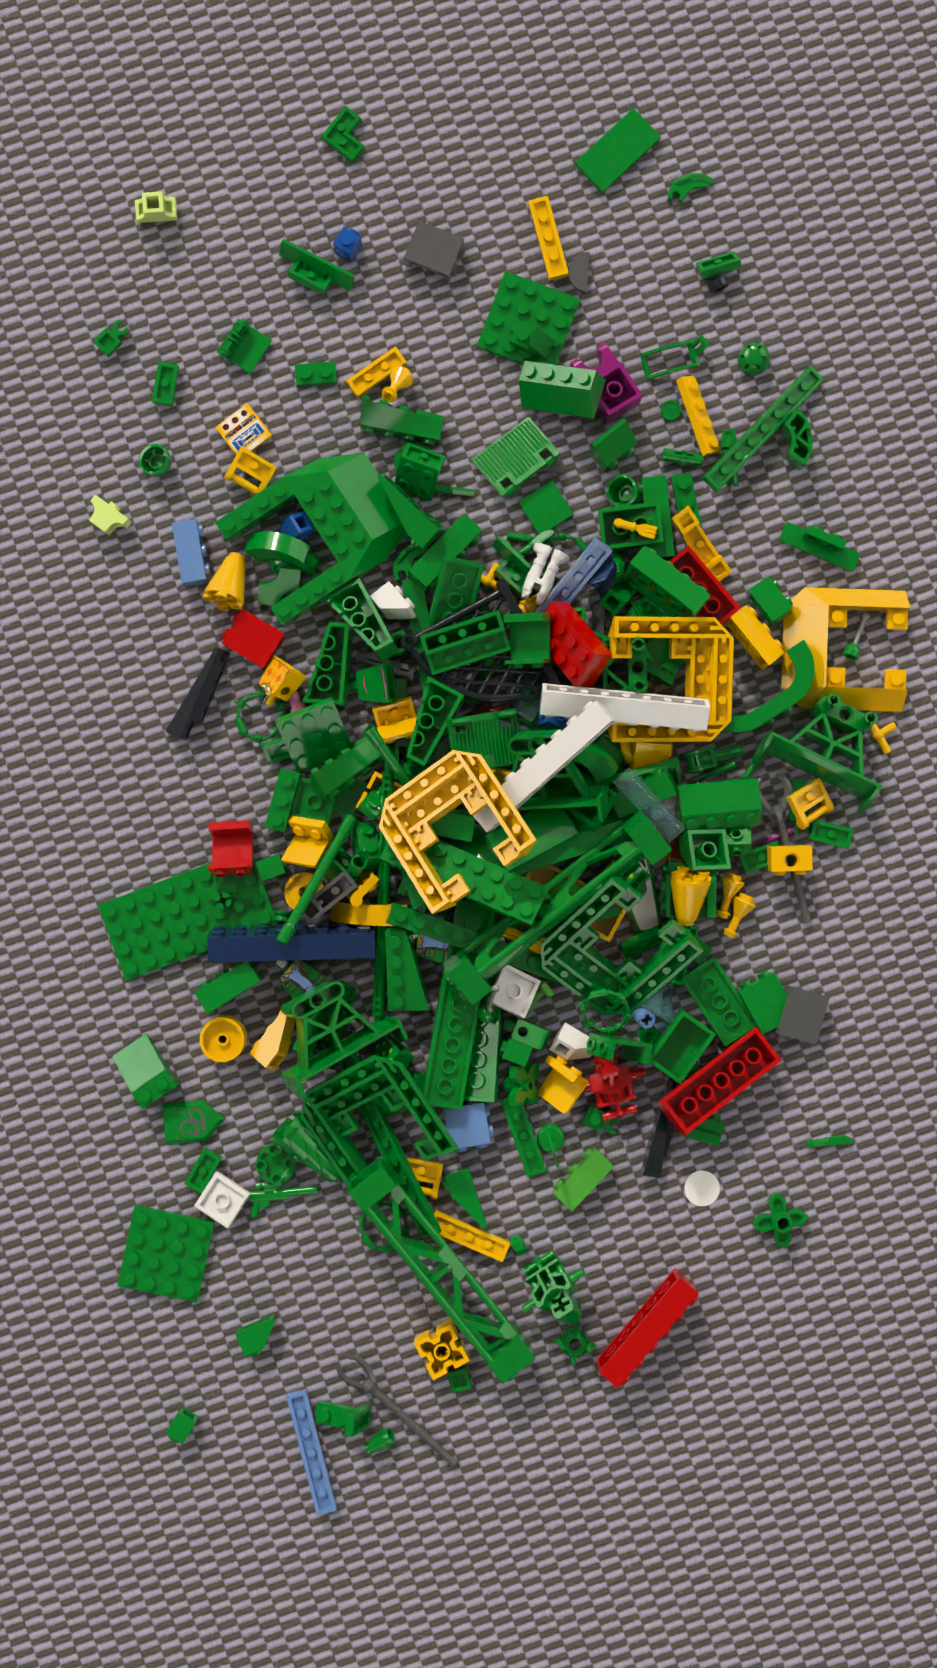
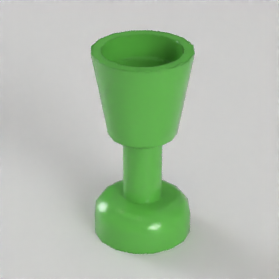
(544, 990)

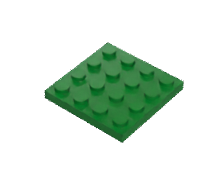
(532, 306)
(166, 1253)

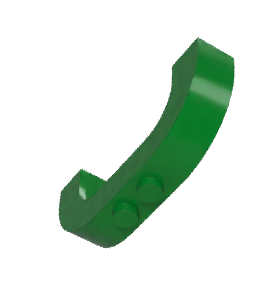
(782, 703)

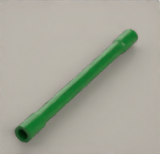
(378, 742)
(290, 926)

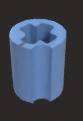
(643, 1017)

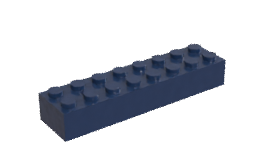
(306, 943)

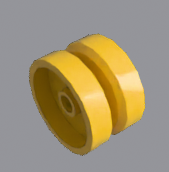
(214, 1046)

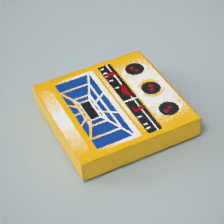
(244, 430)

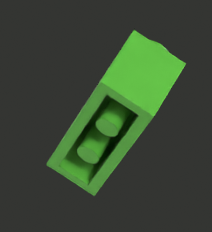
(582, 1178)

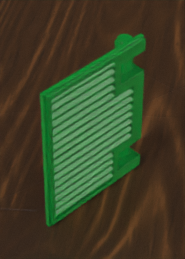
(515, 457)
(485, 736)

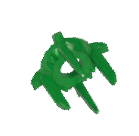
(569, 1334)

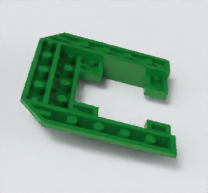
(582, 969)
(329, 1115)

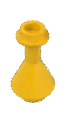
(400, 379)
(731, 885)
(741, 907)

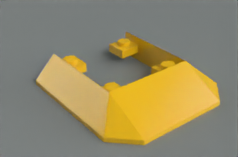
(827, 608)
(707, 675)
(430, 796)

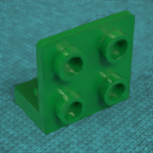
(419, 471)
(658, 662)

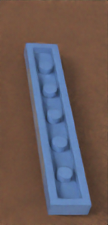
(578, 574)
(311, 1452)

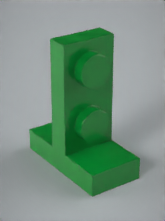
(342, 1416)

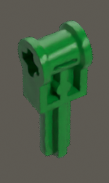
(708, 758)

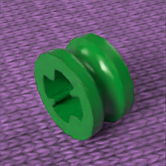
(282, 915)

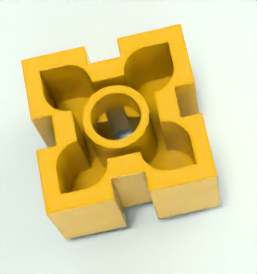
(438, 1361)

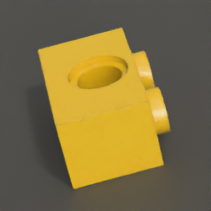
(802, 859)

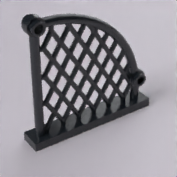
(502, 594)

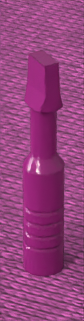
(776, 837)

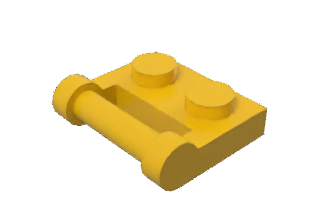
(252, 465)
(808, 797)
(365, 883)
(427, 1172)

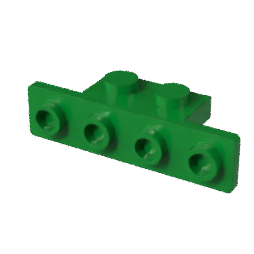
(313, 270)
(820, 544)
(513, 568)

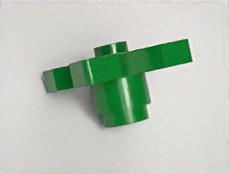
(521, 1085)
(769, 1221)

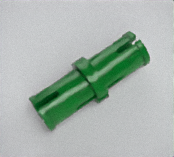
(682, 457)

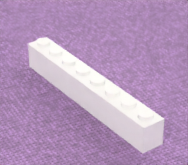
(627, 706)
(551, 758)

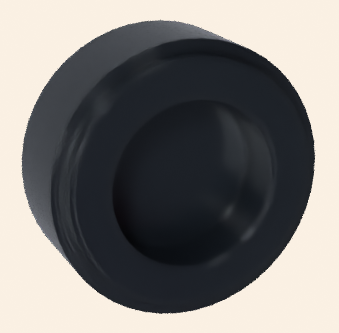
(718, 285)

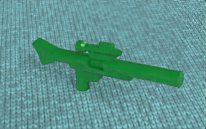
(272, 1192)

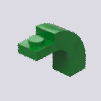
(279, 546)
(618, 596)
(597, 761)

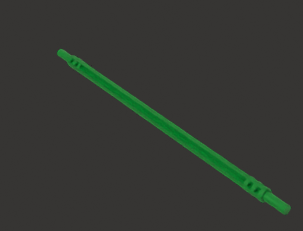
(382, 899)

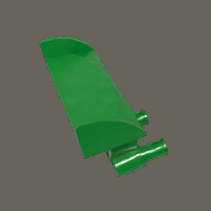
(635, 681)
(524, 745)
(820, 766)
(301, 1007)

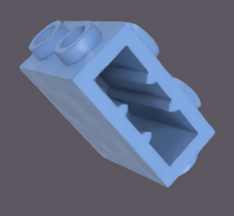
(469, 1125)

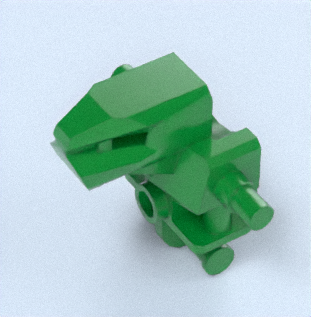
(553, 1288)

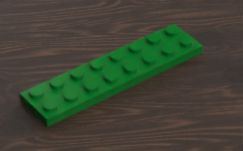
(488, 882)

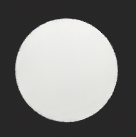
(702, 1188)

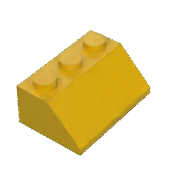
(755, 637)

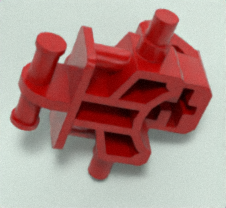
(613, 1085)

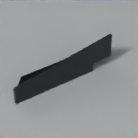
(200, 696)
(659, 1139)

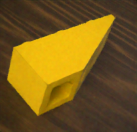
(275, 1042)

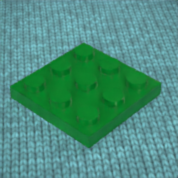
(313, 734)

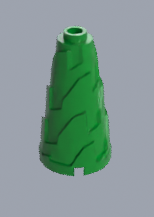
(297, 1141)

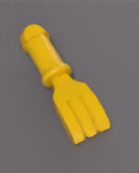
(643, 530)

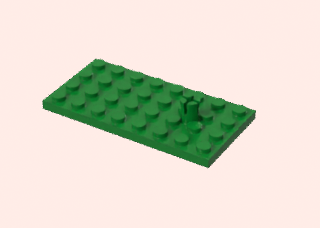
(176, 915)

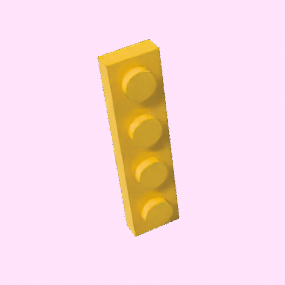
(548, 238)
(698, 415)
(472, 1236)

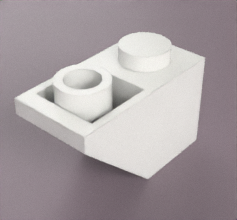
(392, 604)
(570, 1043)

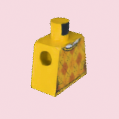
(280, 680)

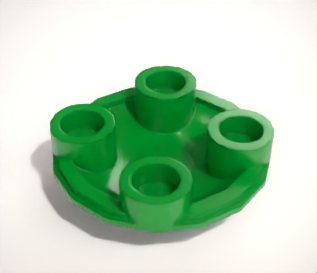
(275, 1165)

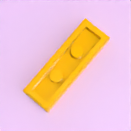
(375, 372)

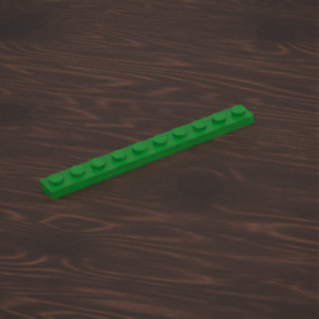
(459, 937)
(393, 1153)

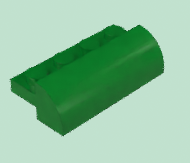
(465, 642)

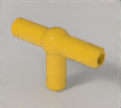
(488, 580)
(878, 735)

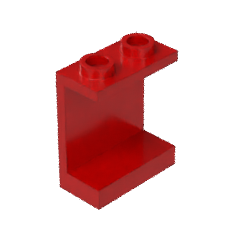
(253, 638)
(231, 848)

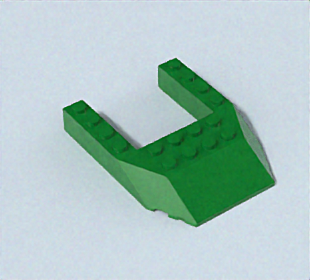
(346, 509)

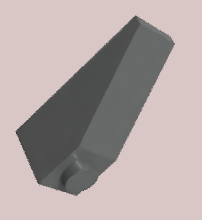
(329, 896)

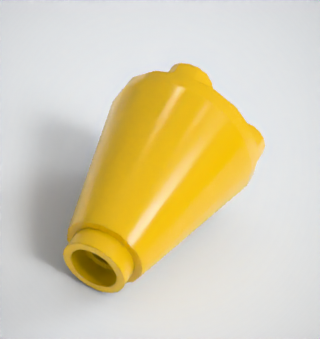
(228, 584)
(688, 893)

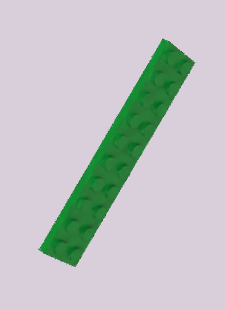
(454, 1023)

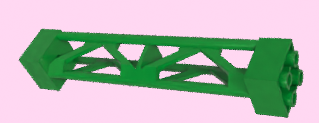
(472, 978)
(507, 1353)

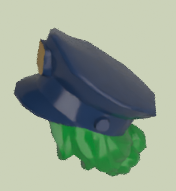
(608, 573)

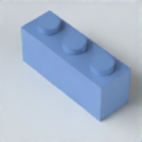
(191, 552)

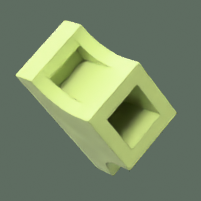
(155, 208)
(107, 516)

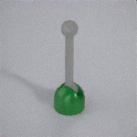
(852, 650)
(486, 1010)

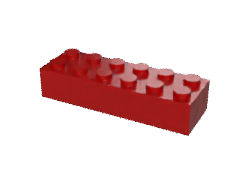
(718, 1081)
(647, 1328)

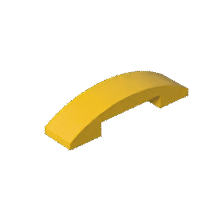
(694, 536)
(362, 915)

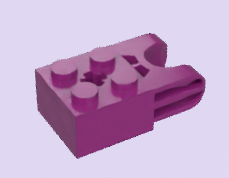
(617, 382)

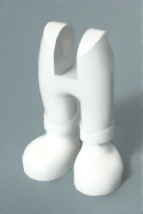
(533, 577)

